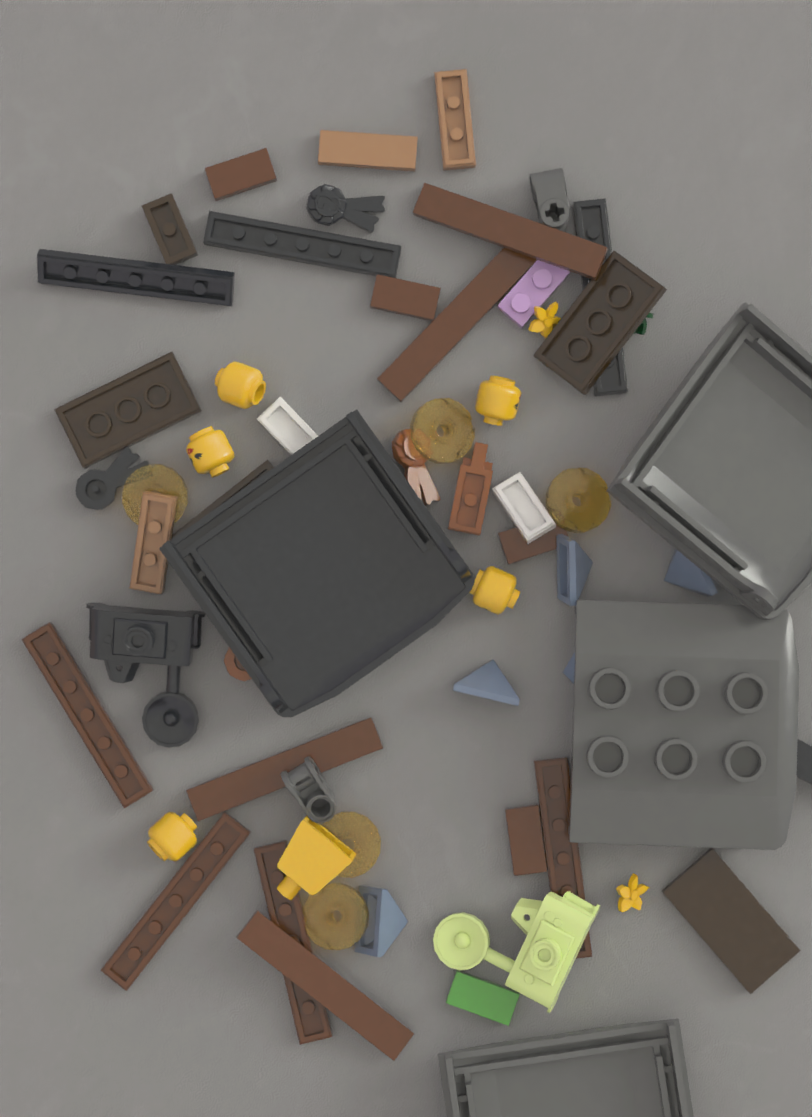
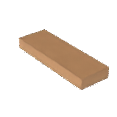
(455, 119)
(367, 150)
(153, 531)

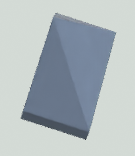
(572, 569)
(688, 576)
(488, 683)
(384, 921)

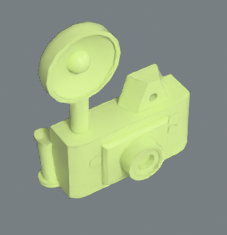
(547, 955)

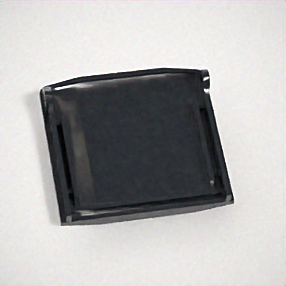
(321, 568)

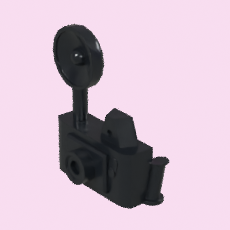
(151, 637)

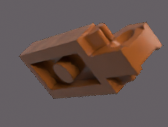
(471, 492)

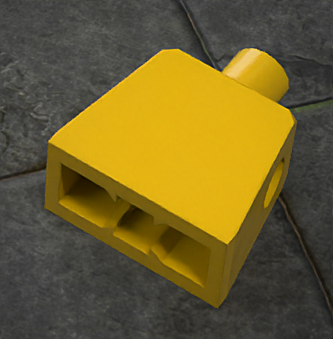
(312, 859)

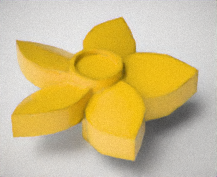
(545, 320)
(630, 894)

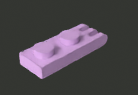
(532, 291)

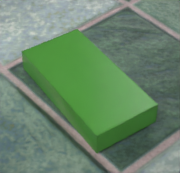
(482, 997)

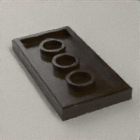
(599, 322)
(128, 410)
(730, 920)

